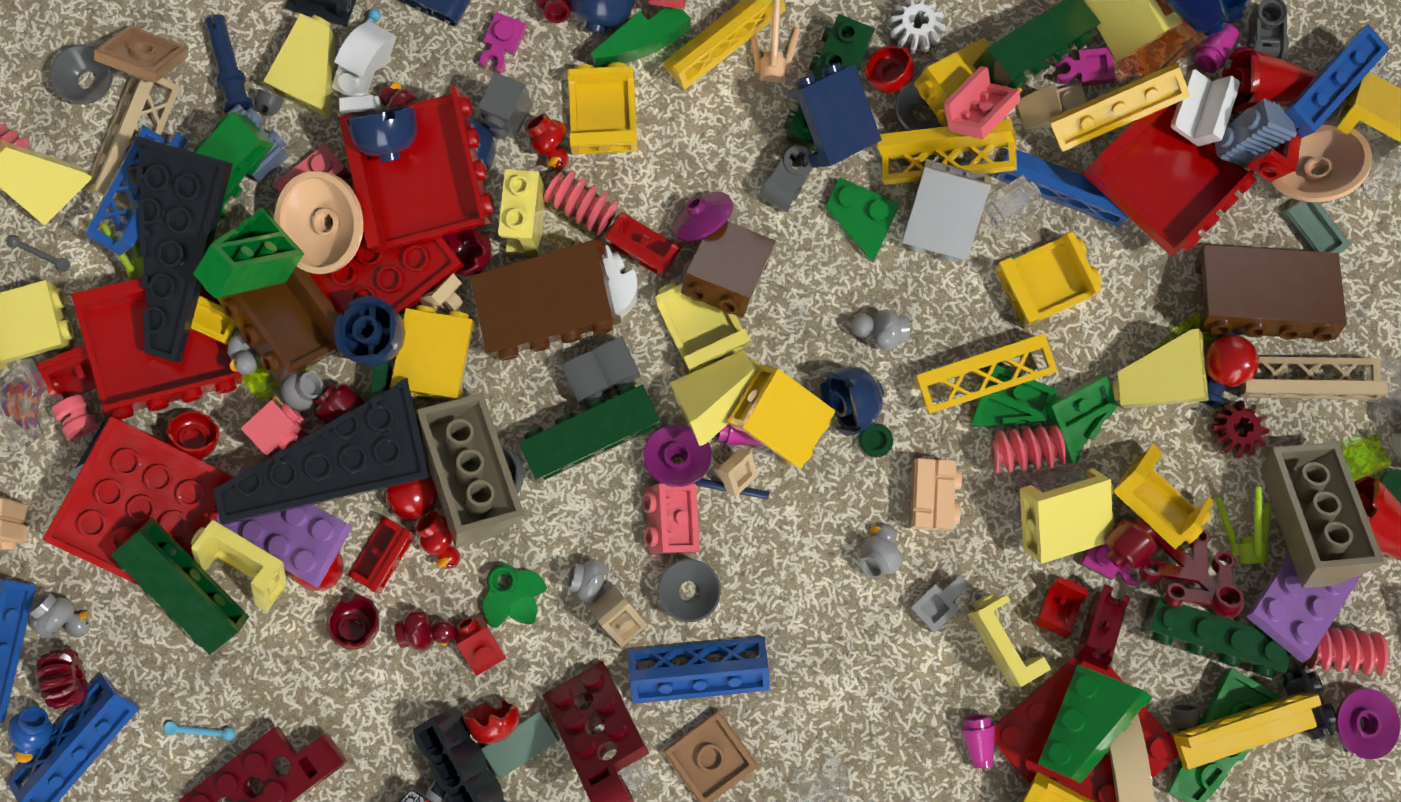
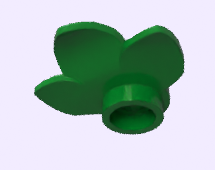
(516, 599)

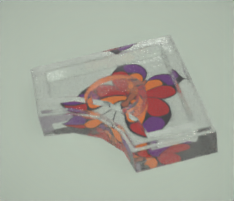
(19, 404)

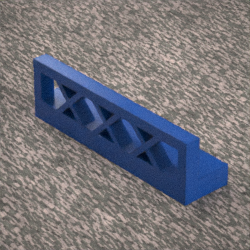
(1336, 81)
(1064, 188)
(128, 228)
(15, 603)
(698, 676)
(75, 748)

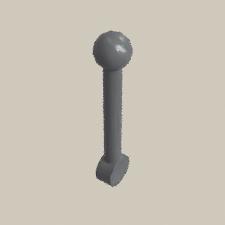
(61, 264)

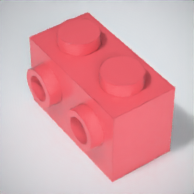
(275, 428)

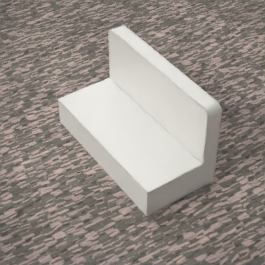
(1207, 111)

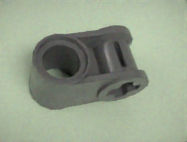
(1267, 35)
(785, 182)

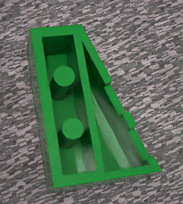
(236, 142)
(248, 257)
(1089, 722)

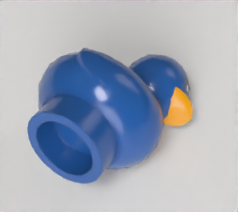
(29, 732)

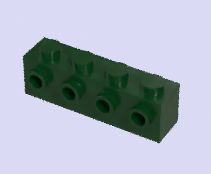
(844, 43)
(1038, 43)
(589, 433)
(180, 586)
(1216, 635)

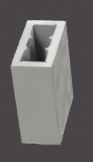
(946, 210)

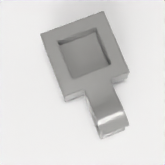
(936, 606)

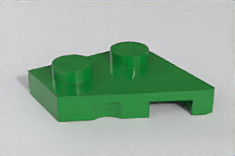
(862, 215)
(1013, 405)
(1081, 413)

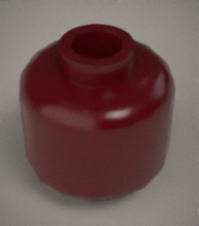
(336, 401)
(1130, 543)

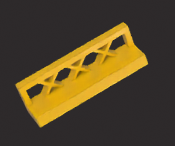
(719, 40)
(1119, 107)
(941, 142)
(980, 361)
(1246, 729)

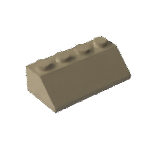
(469, 469)
(1320, 514)

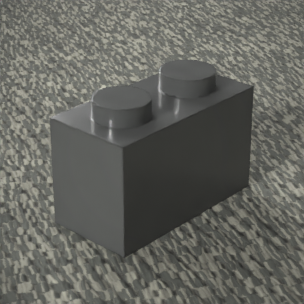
(504, 106)

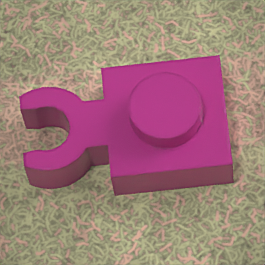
(503, 37)
(1092, 67)
(1097, 561)

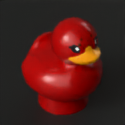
(545, 137)
(436, 540)

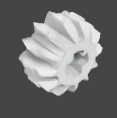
(904, 22)

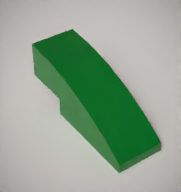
(642, 37)

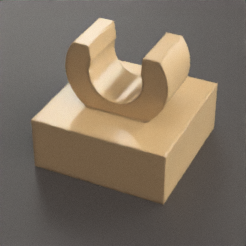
(444, 295)
(737, 471)

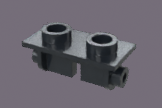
(330, 10)
(1311, 683)

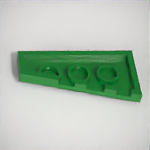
(1232, 695)

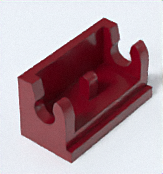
(1102, 628)

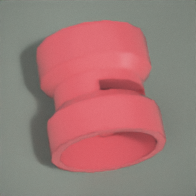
(74, 417)

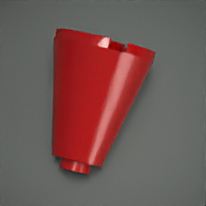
(1265, 78)
(1383, 514)

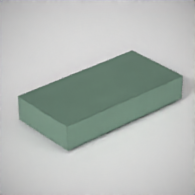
(1316, 227)
(522, 745)

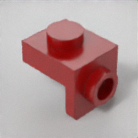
(1277, 162)
(1061, 606)
(478, 644)

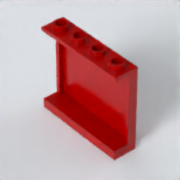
(1167, 181)
(432, 186)
(127, 375)

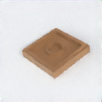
(141, 53)
(710, 758)

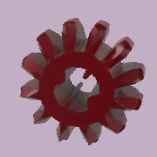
(1248, 420)
(61, 678)

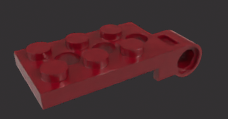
(586, 751)
(258, 760)

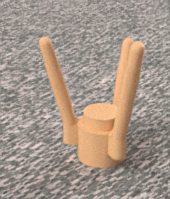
(773, 65)

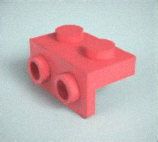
(979, 105)

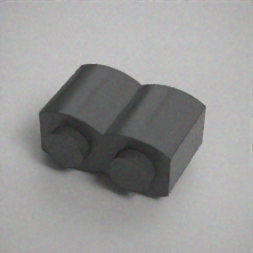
(601, 371)

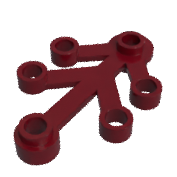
(1196, 571)

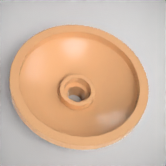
(1336, 157)
(305, 216)

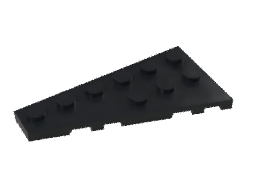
(176, 227)
(349, 456)

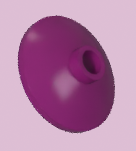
(702, 216)
(676, 442)
(1380, 723)

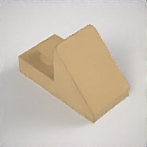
(1046, 103)
(617, 616)

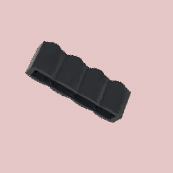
(457, 759)

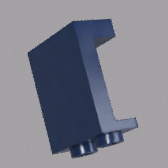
(836, 113)

